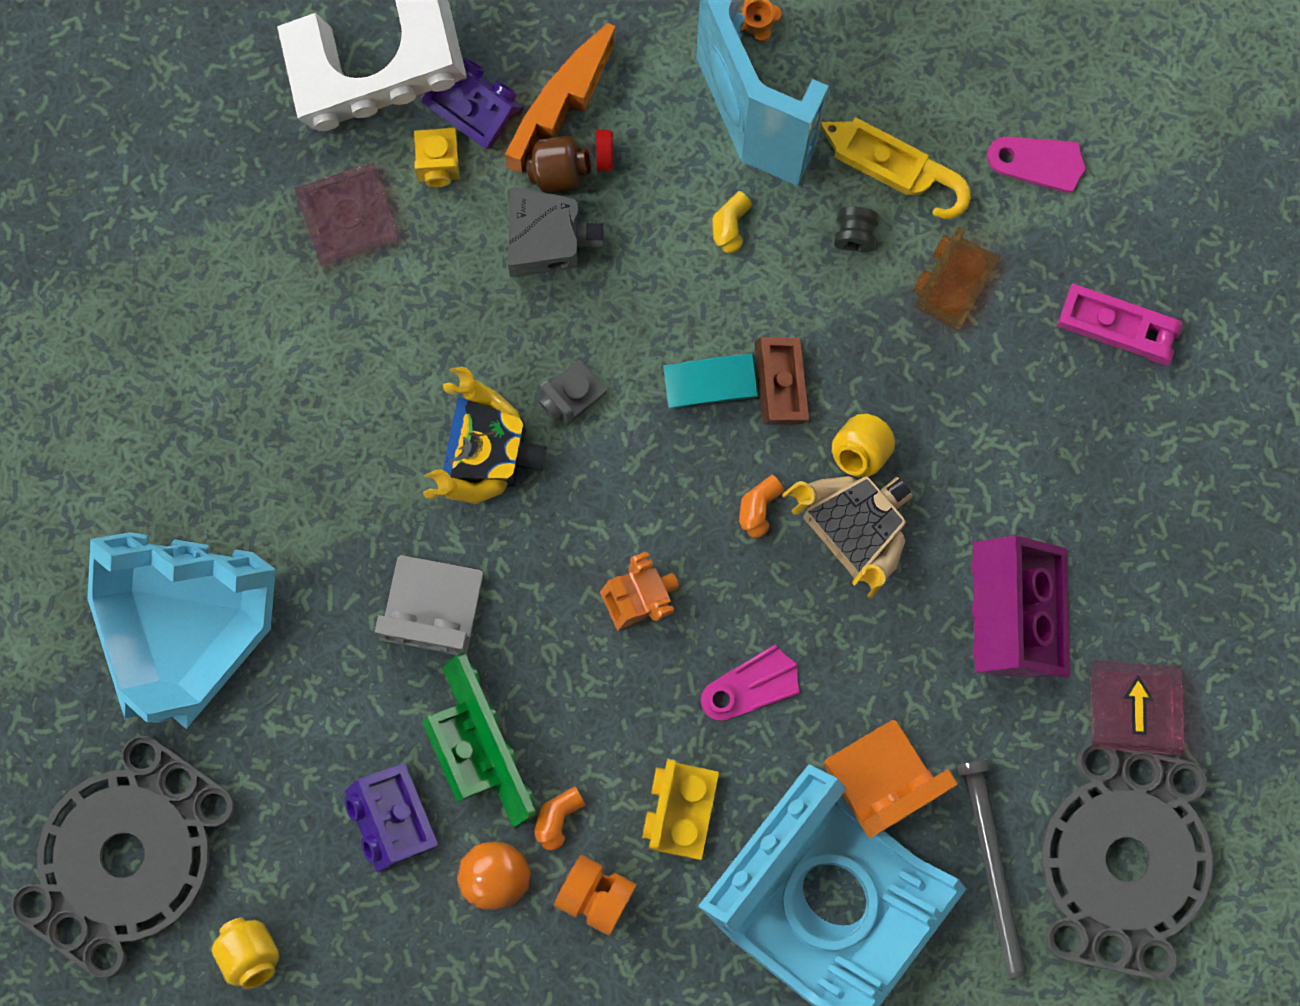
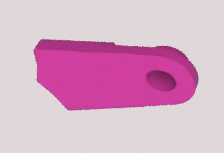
(1039, 161)
(753, 685)

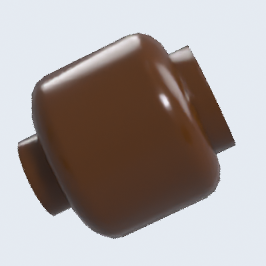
(557, 165)

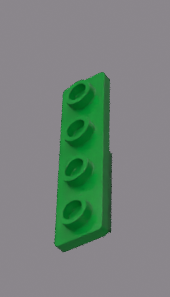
(472, 745)

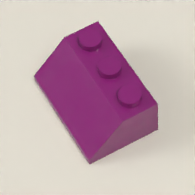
(1020, 608)

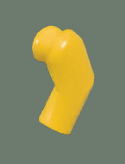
(726, 222)

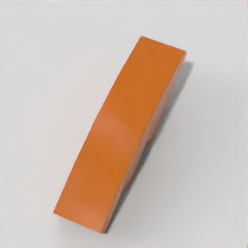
(569, 87)

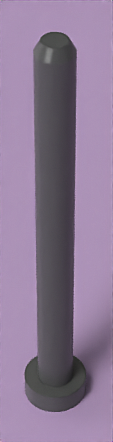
(993, 865)

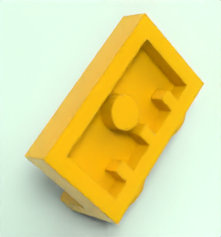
(682, 809)

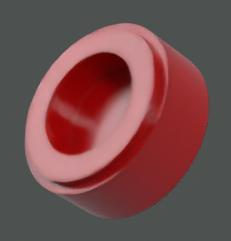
(604, 150)

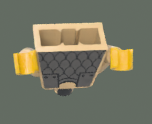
(856, 523)

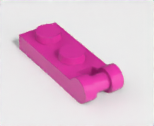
(1119, 324)

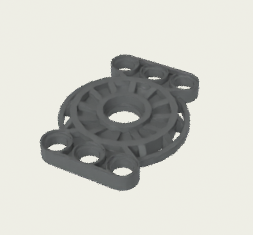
(108, 901)
(1117, 906)

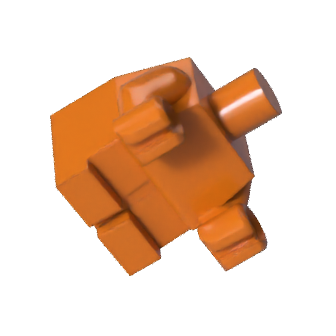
(639, 593)

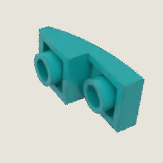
(711, 380)

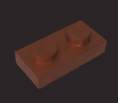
(781, 381)

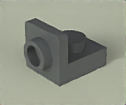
(571, 393)

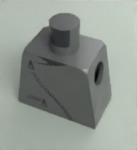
(547, 233)

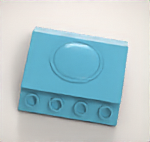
(764, 125)
(766, 914)

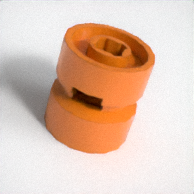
(594, 894)

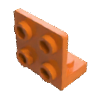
(885, 778)

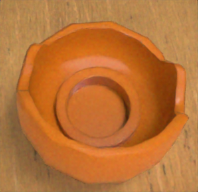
(493, 875)

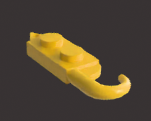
(894, 162)

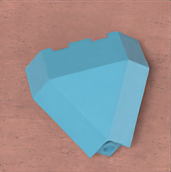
(175, 620)

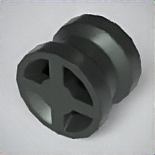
(856, 229)

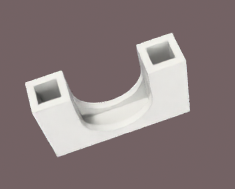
(424, 62)

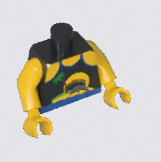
(482, 445)

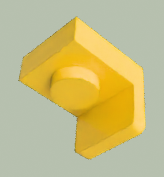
(436, 156)

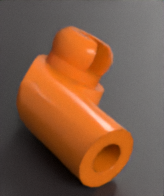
(754, 505)
(552, 817)

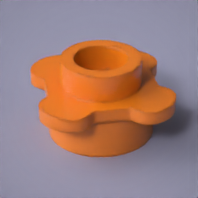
(768, 13)

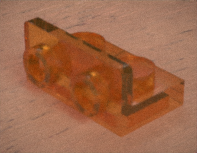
(955, 281)

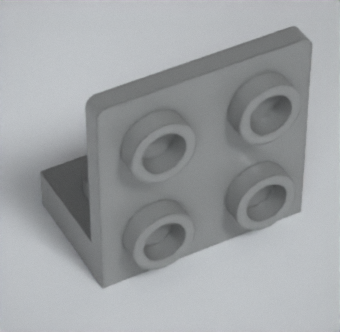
(430, 606)

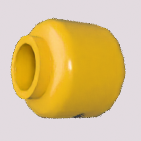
(863, 445)
(245, 953)

